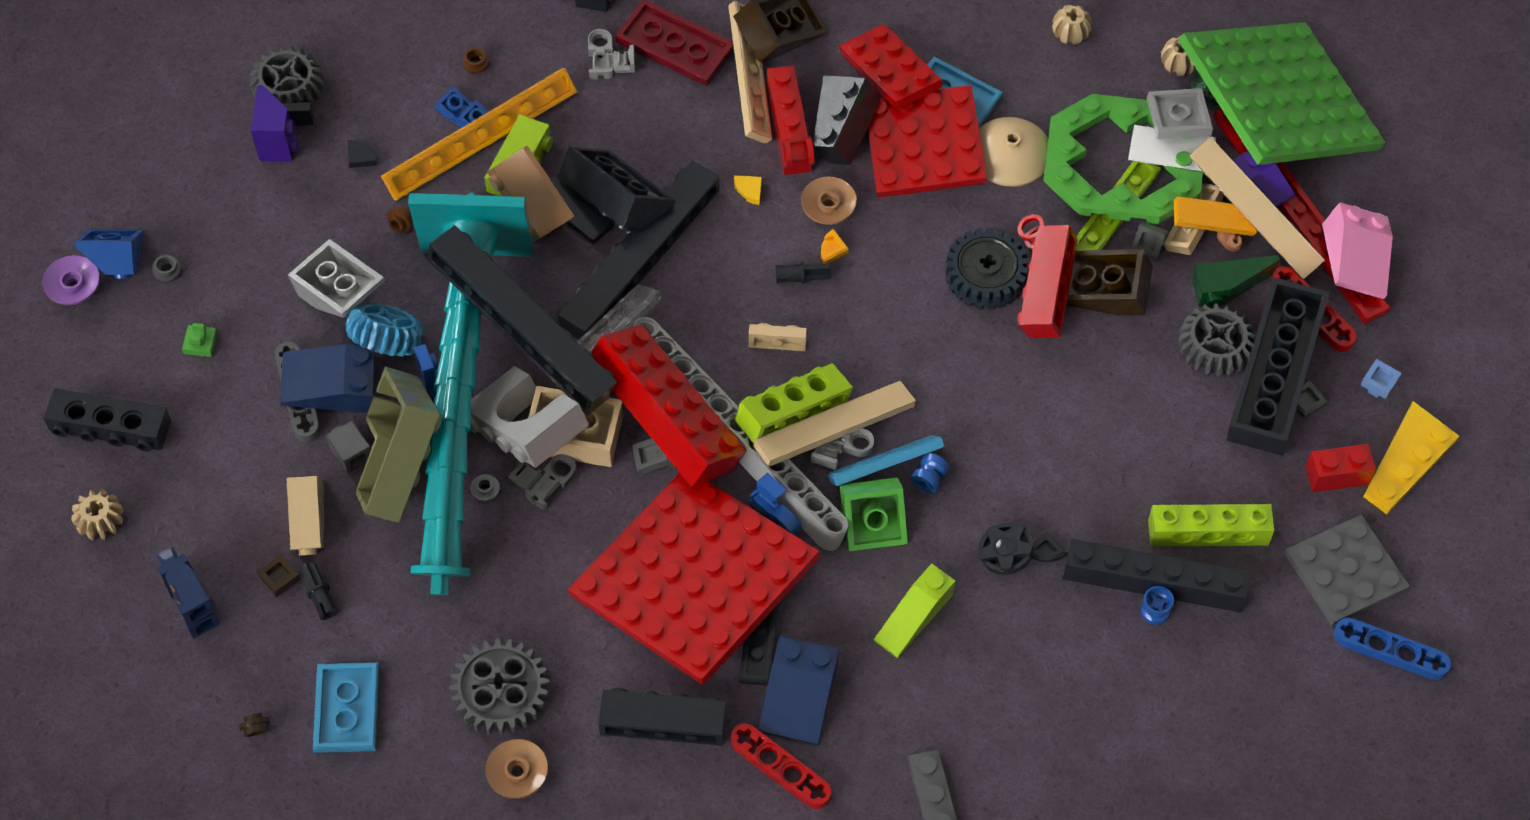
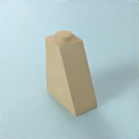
(306, 514)

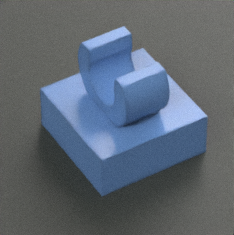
(1380, 379)

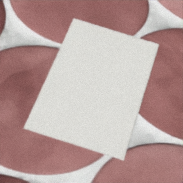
(1149, 149)

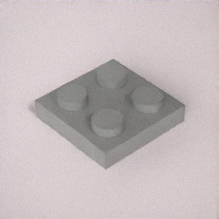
(1179, 113)

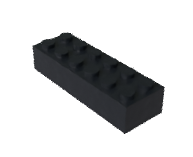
(1277, 366)

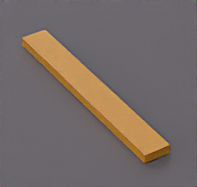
(478, 134)

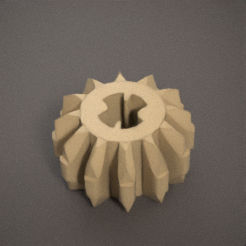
(91, 524)

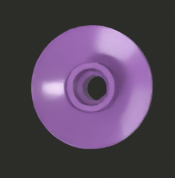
(69, 270)

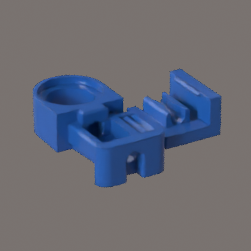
(765, 500)

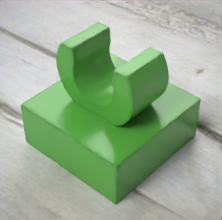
(199, 340)

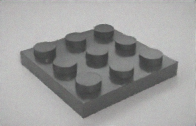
(1346, 569)

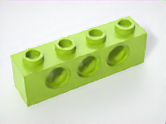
(793, 401)
(1211, 525)

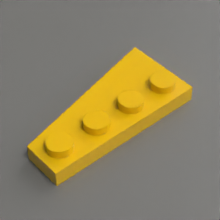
(1410, 456)

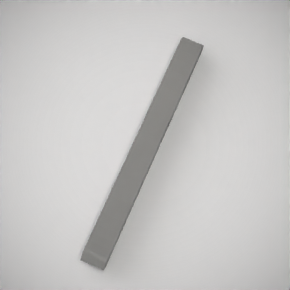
(813, 510)

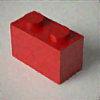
(1340, 468)

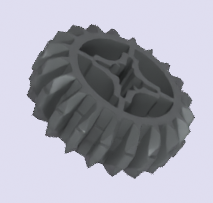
(283, 71)
(1217, 349)

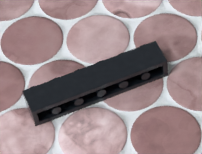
(1139, 571)

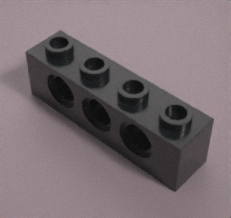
(96, 410)

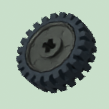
(993, 286)

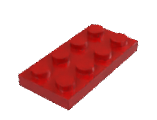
(890, 66)

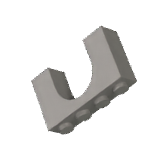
(528, 439)

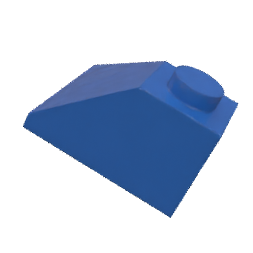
(112, 250)

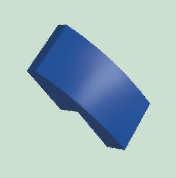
(458, 108)

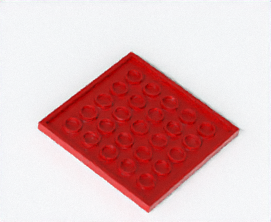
(694, 576)

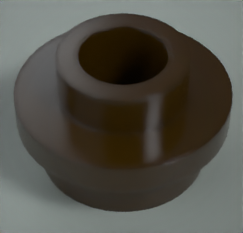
(254, 725)

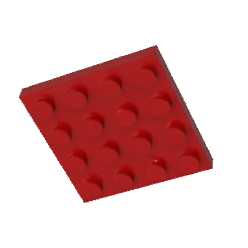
(927, 144)

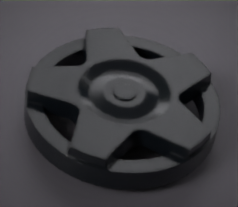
(1006, 548)

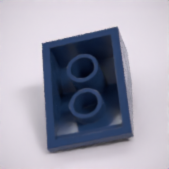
(328, 378)
(798, 690)

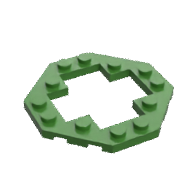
(1120, 201)

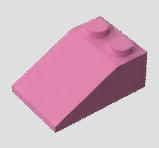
(1359, 249)

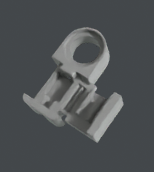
(610, 61)
(827, 453)

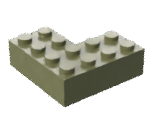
(400, 444)

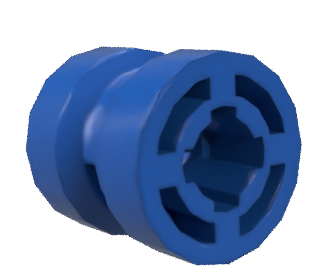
(929, 475)
(1159, 599)

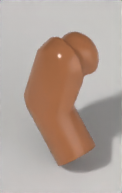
(1230, 241)

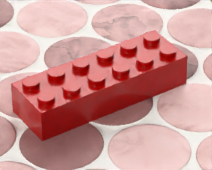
(668, 406)

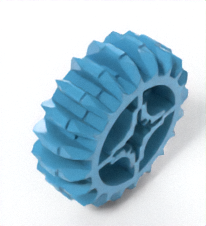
(384, 329)

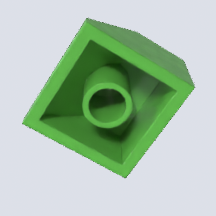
(874, 514)

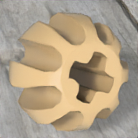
(1072, 24)
(1175, 58)

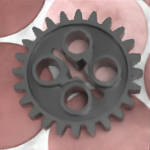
(499, 661)

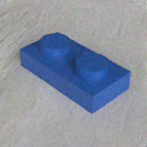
(427, 368)

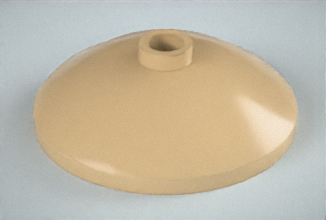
(1013, 162)

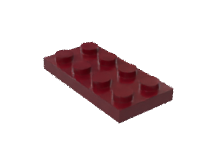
(675, 42)

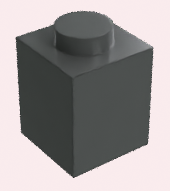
(348, 446)

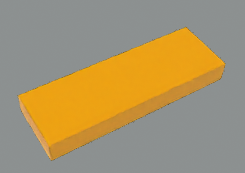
(1211, 216)

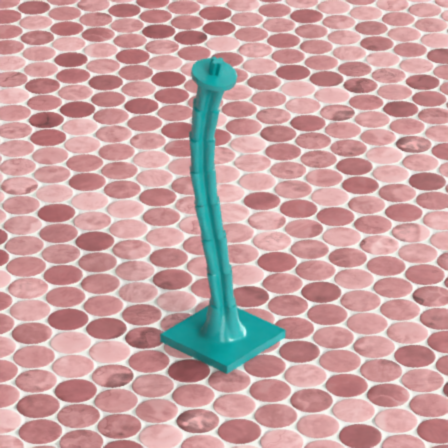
(499, 228)

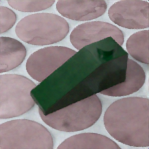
(1228, 279)

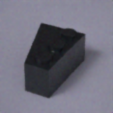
(843, 117)

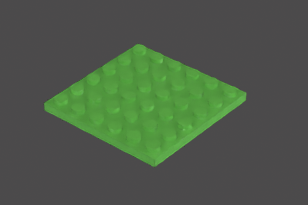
(1281, 92)

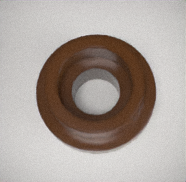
(475, 54)
(400, 219)

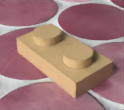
(777, 337)

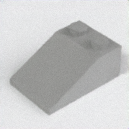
(334, 280)

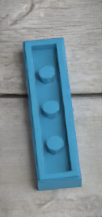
(885, 460)

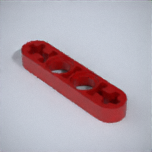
(1343, 327)
(783, 763)

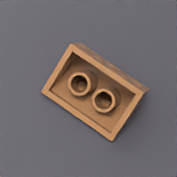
(524, 177)

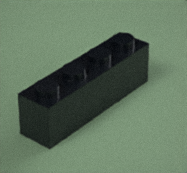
(662, 717)

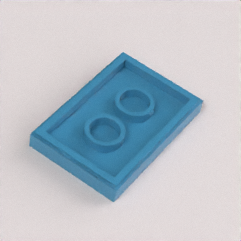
(984, 95)
(346, 707)

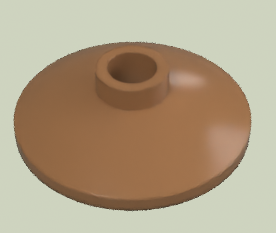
(832, 191)
(513, 755)

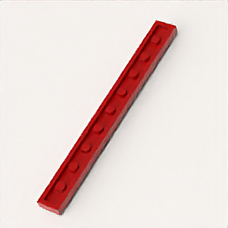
(1309, 222)

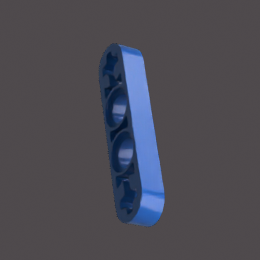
(1392, 644)

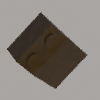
(778, 26)
(1111, 281)

